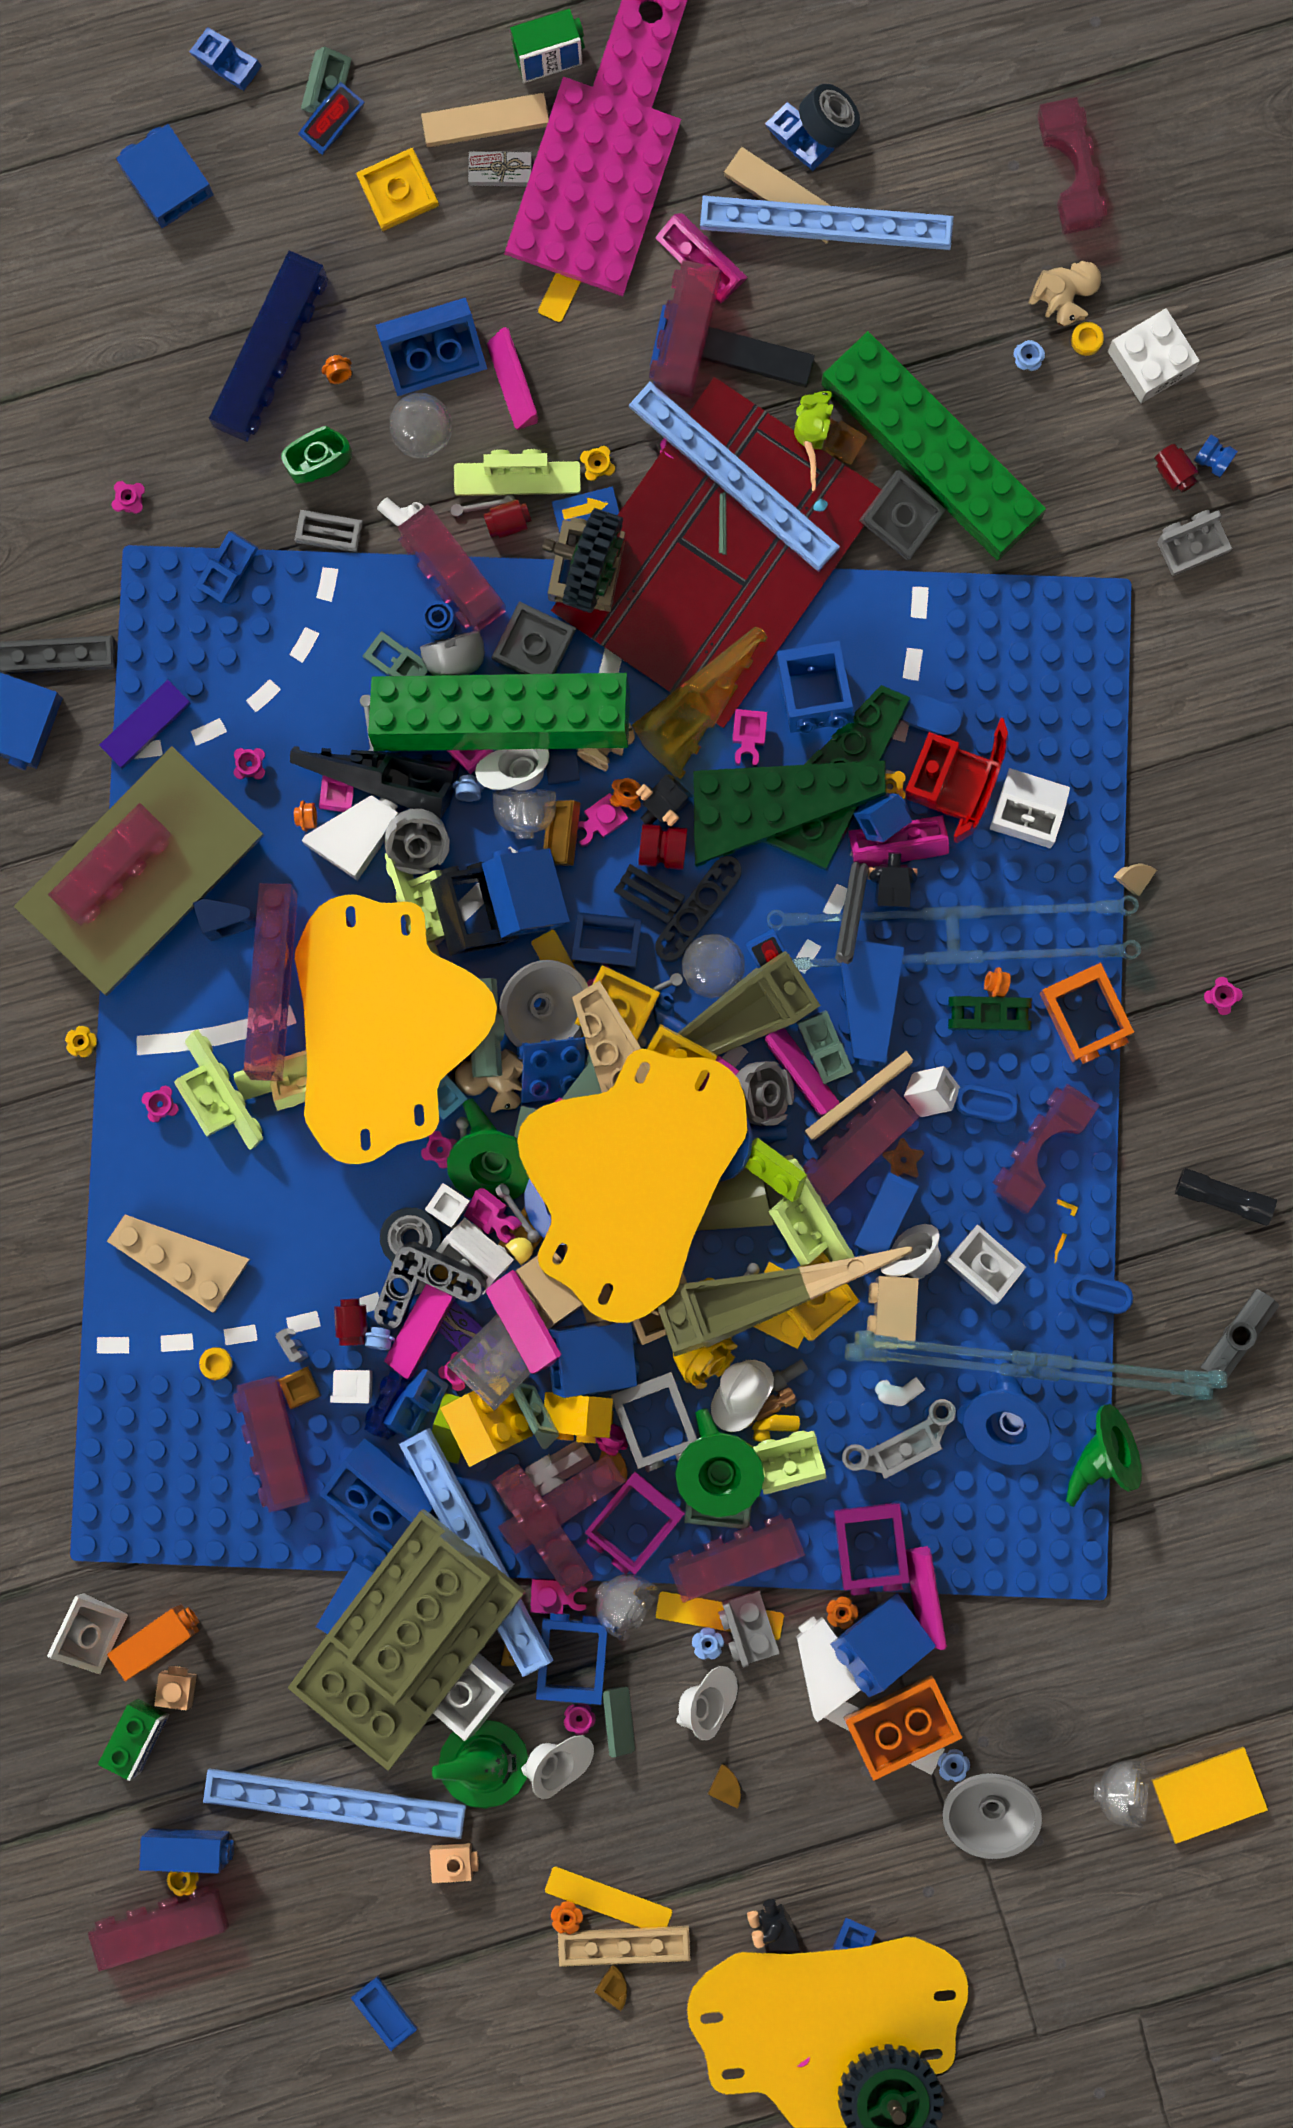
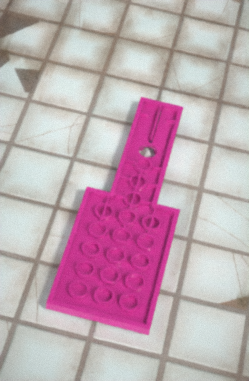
(602, 158)

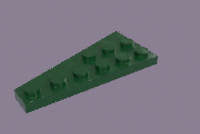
(858, 741)
(764, 802)

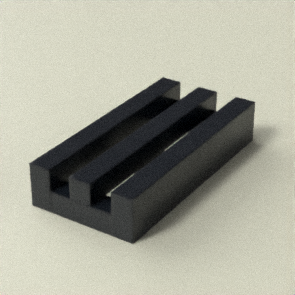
(625, 880)

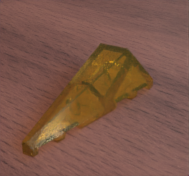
(681, 719)

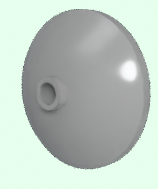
(555, 1016)
(988, 1828)

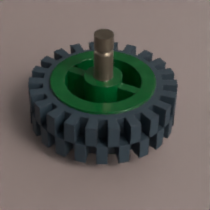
(591, 560)
(890, 2091)

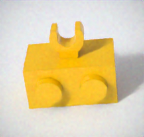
(580, 1416)

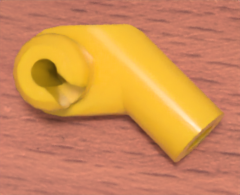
(775, 1423)

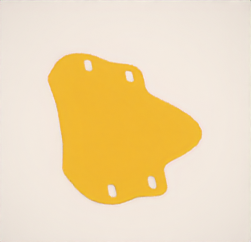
(380, 1025)
(632, 1177)
(827, 2009)

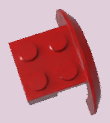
(956, 779)

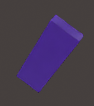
(145, 724)

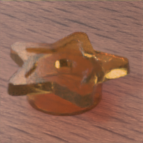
(903, 1150)

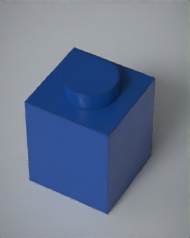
(883, 817)

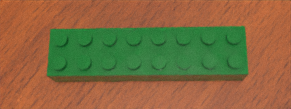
(932, 445)
(499, 712)

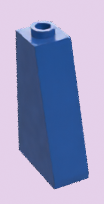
(870, 998)

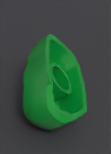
(316, 455)

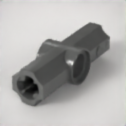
(1252, 1319)

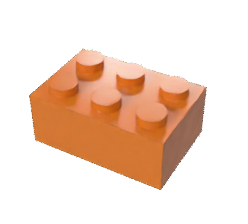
(902, 1727)

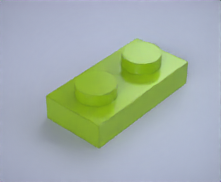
(776, 1170)

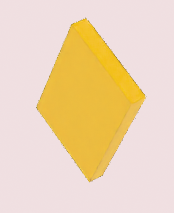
(1209, 1795)

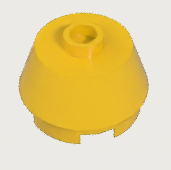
(705, 1362)

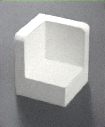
(932, 1091)
(447, 1205)
(352, 1386)

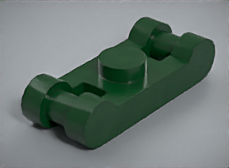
(990, 1013)

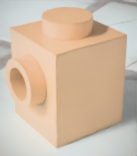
(175, 1688)
(453, 1862)

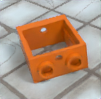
(1073, 983)
(154, 1641)

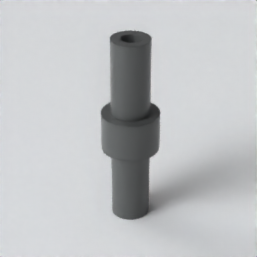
(788, 1374)

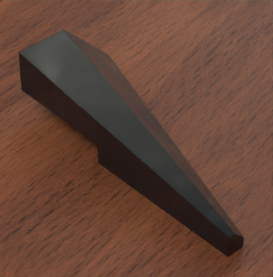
(399, 779)

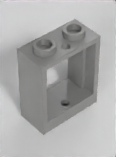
(655, 1460)

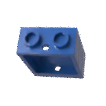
(809, 660)
(573, 1693)

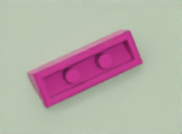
(690, 244)
(512, 379)
(915, 841)
(801, 1071)
(523, 1322)
(419, 1330)
(925, 1594)

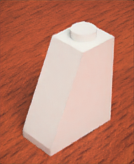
(354, 835)
(826, 1678)

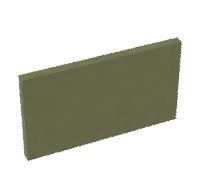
(203, 848)
(406, 1639)

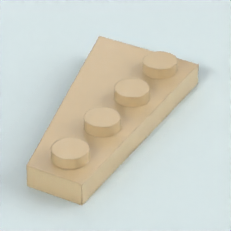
(606, 1035)
(185, 1263)

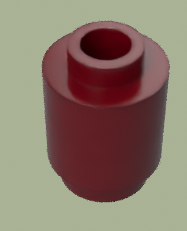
(1176, 468)
(507, 519)
(350, 1322)

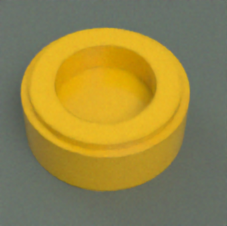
(1087, 338)
(216, 1363)

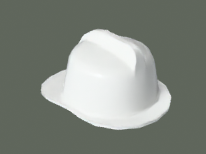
(512, 769)
(925, 1253)
(741, 1394)
(708, 1704)
(556, 1766)

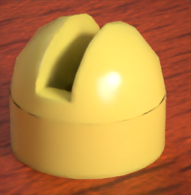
(520, 1249)

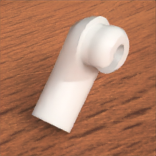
(396, 514)
(898, 1395)

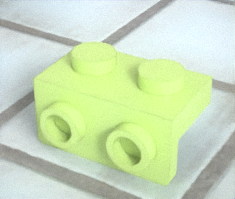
(790, 1461)

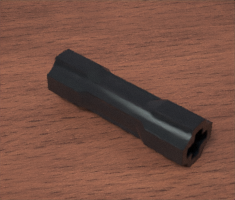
(1225, 1196)

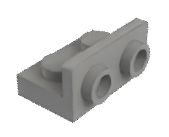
(749, 1628)

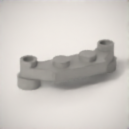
(905, 1447)

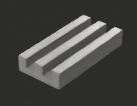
(327, 543)
(291, 1346)

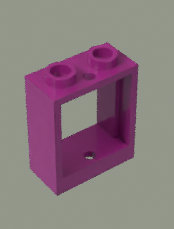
(869, 1513)
(601, 1543)

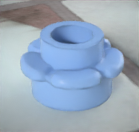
(1032, 348)
(468, 788)
(379, 1339)
(699, 1640)
(959, 1772)

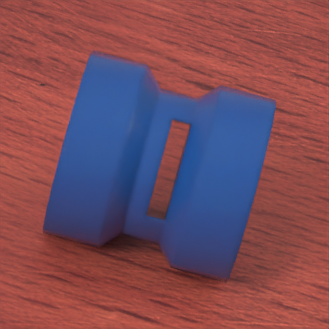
(1215, 456)
(438, 625)

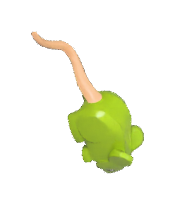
(813, 425)

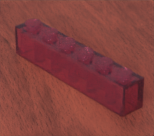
(270, 982)

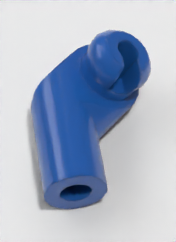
(664, 1013)

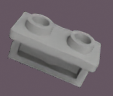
(1193, 542)

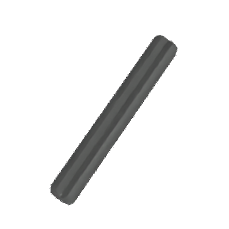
(851, 913)

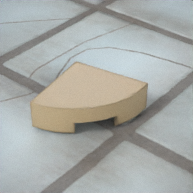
(1135, 877)

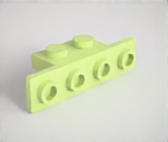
(516, 475)
(420, 893)
(285, 1093)
(213, 1096)
(809, 1226)

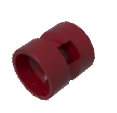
(662, 846)

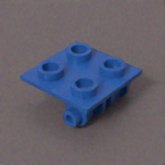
(550, 1067)

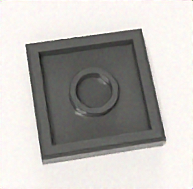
(902, 515)
(533, 642)

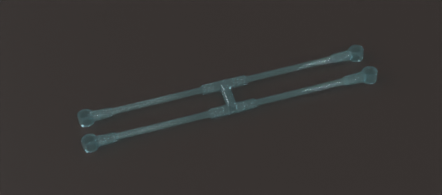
(952, 917)
(867, 1343)

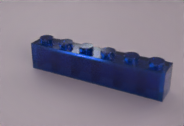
(268, 346)

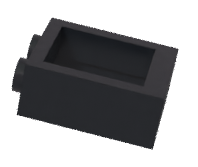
(450, 915)

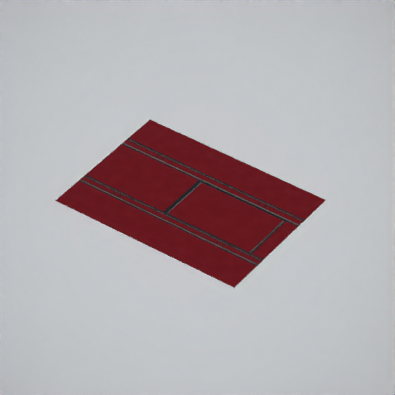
(682, 598)

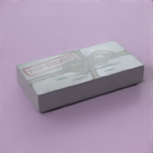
(499, 168)

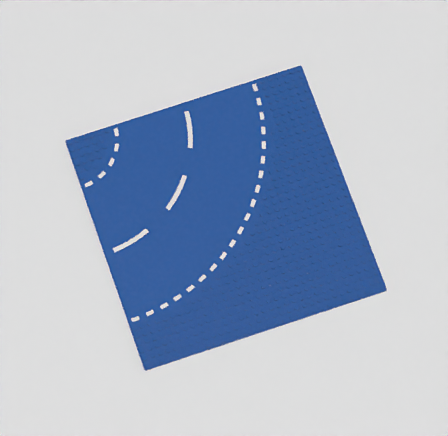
(284, 668)

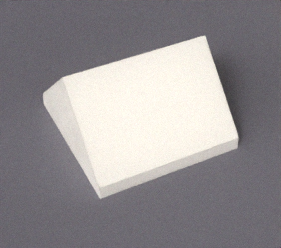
(985, 1265)
(87, 1634)

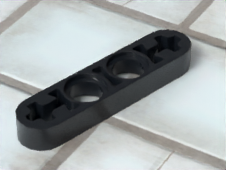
(695, 907)

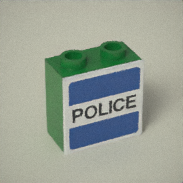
(547, 45)
(133, 1739)

